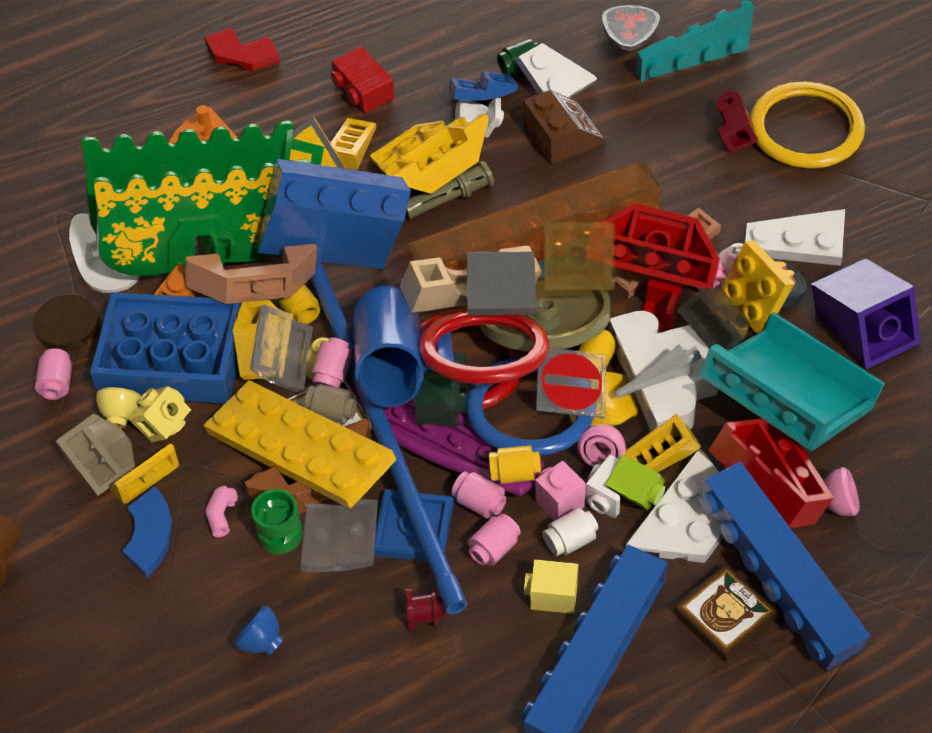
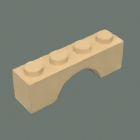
(433, 286)

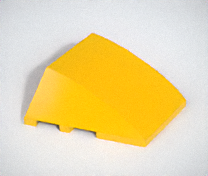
(432, 152)

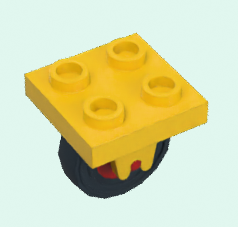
(762, 285)

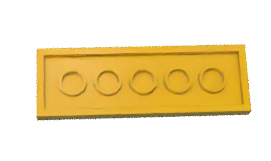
(300, 443)

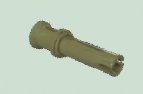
(462, 186)

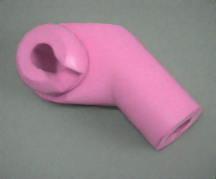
(215, 509)

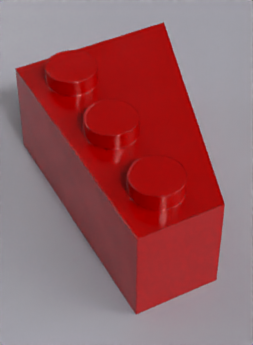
(777, 467)

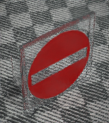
(572, 383)

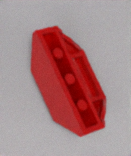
(664, 246)

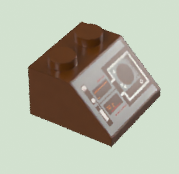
(559, 126)

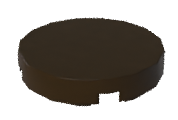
(66, 322)

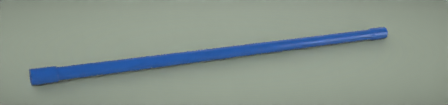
(445, 580)

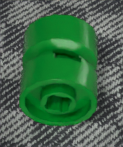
(277, 521)

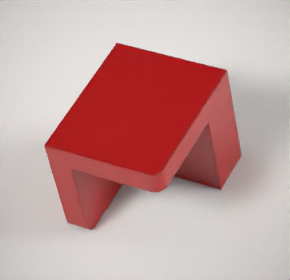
(663, 301)

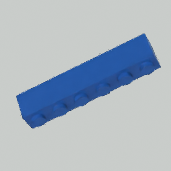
(783, 567)
(598, 644)

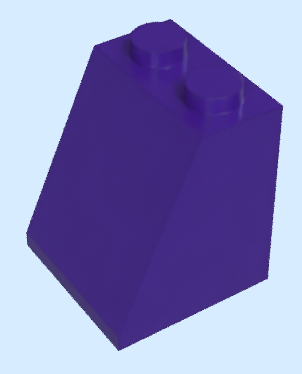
(868, 311)

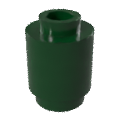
(507, 58)

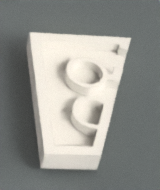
(802, 237)

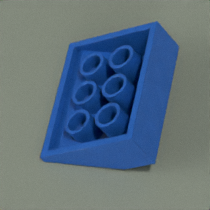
(340, 210)
(169, 343)

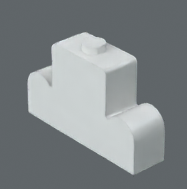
(642, 347)

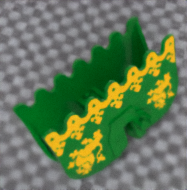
(161, 195)

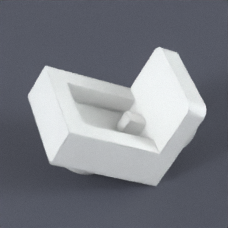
(471, 110)
(598, 494)

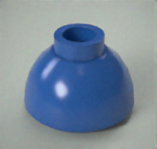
(260, 633)

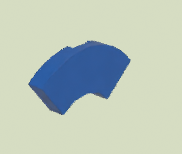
(151, 532)

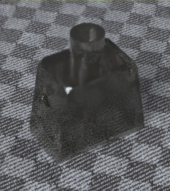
(715, 318)

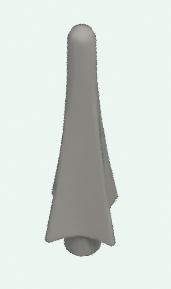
(671, 366)

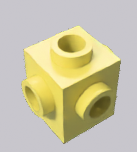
(160, 413)

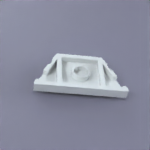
(678, 522)

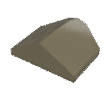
(97, 453)

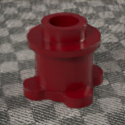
(424, 608)

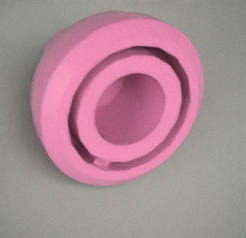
(599, 442)
(844, 492)

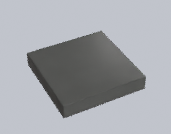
(501, 283)

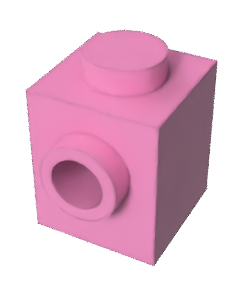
(559, 490)

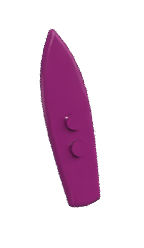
(447, 446)

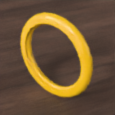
(803, 160)

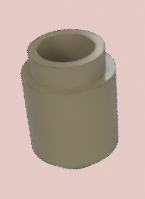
(331, 402)

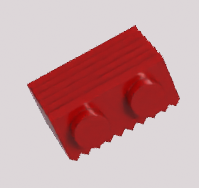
(362, 79)

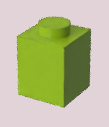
(636, 483)

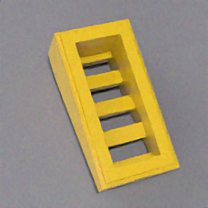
(353, 158)
(665, 432)

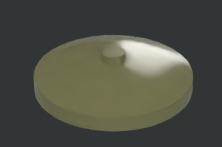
(564, 315)

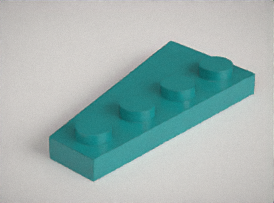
(714, 40)

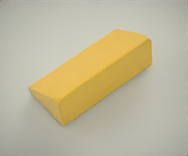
(145, 475)

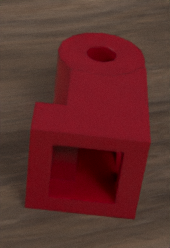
(739, 128)

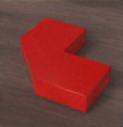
(252, 56)

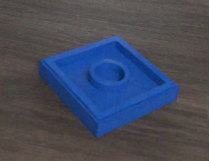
(395, 533)

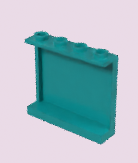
(793, 382)

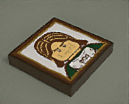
(725, 612)

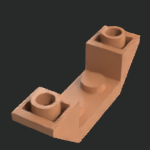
(249, 284)

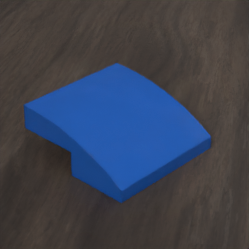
(490, 86)

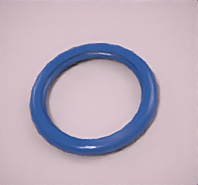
(499, 440)

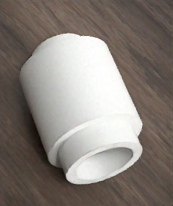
(570, 532)

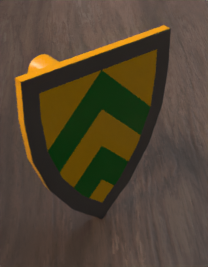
(312, 144)

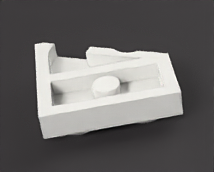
(554, 72)

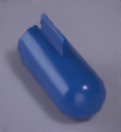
(388, 347)

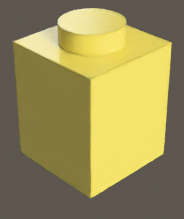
(552, 586)

